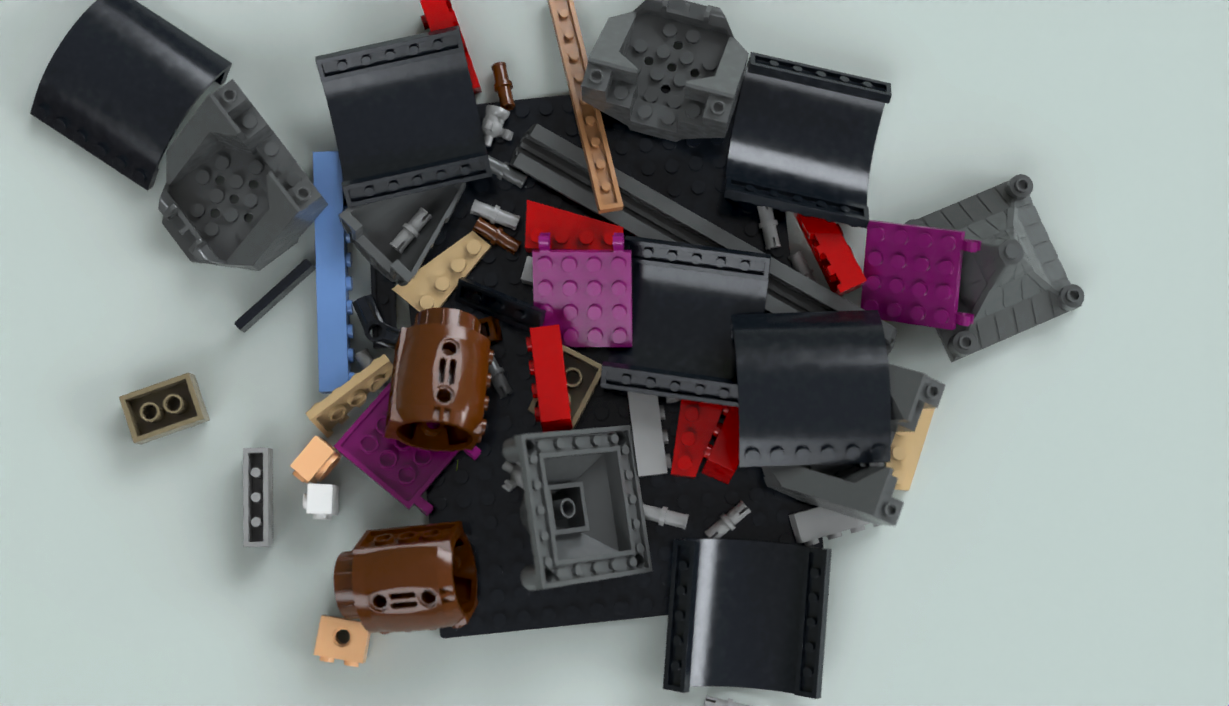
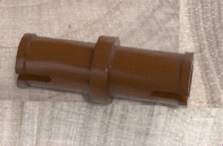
(503, 86)
(496, 236)

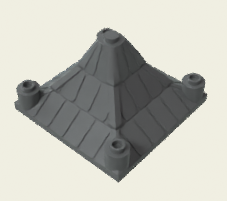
(1015, 274)
(580, 505)

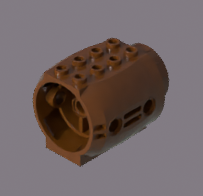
(441, 380)
(408, 579)

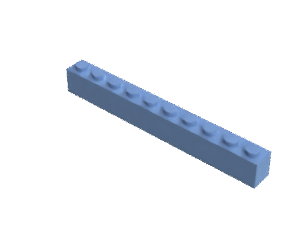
(332, 277)

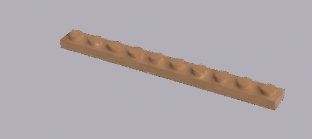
(587, 117)

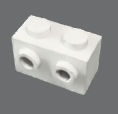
(322, 501)

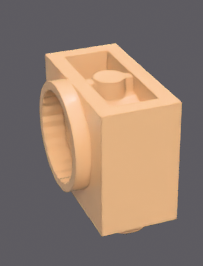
(315, 461)
(330, 647)

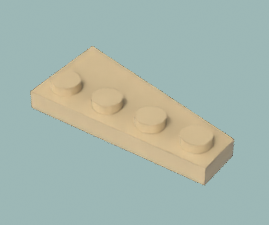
(440, 276)
(351, 394)
(907, 450)

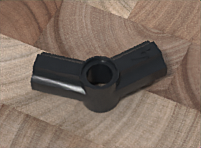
(370, 317)

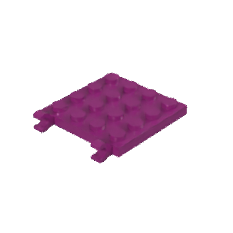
(915, 274)
(585, 293)
(393, 465)

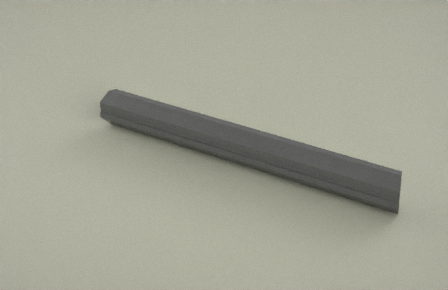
(654, 216)

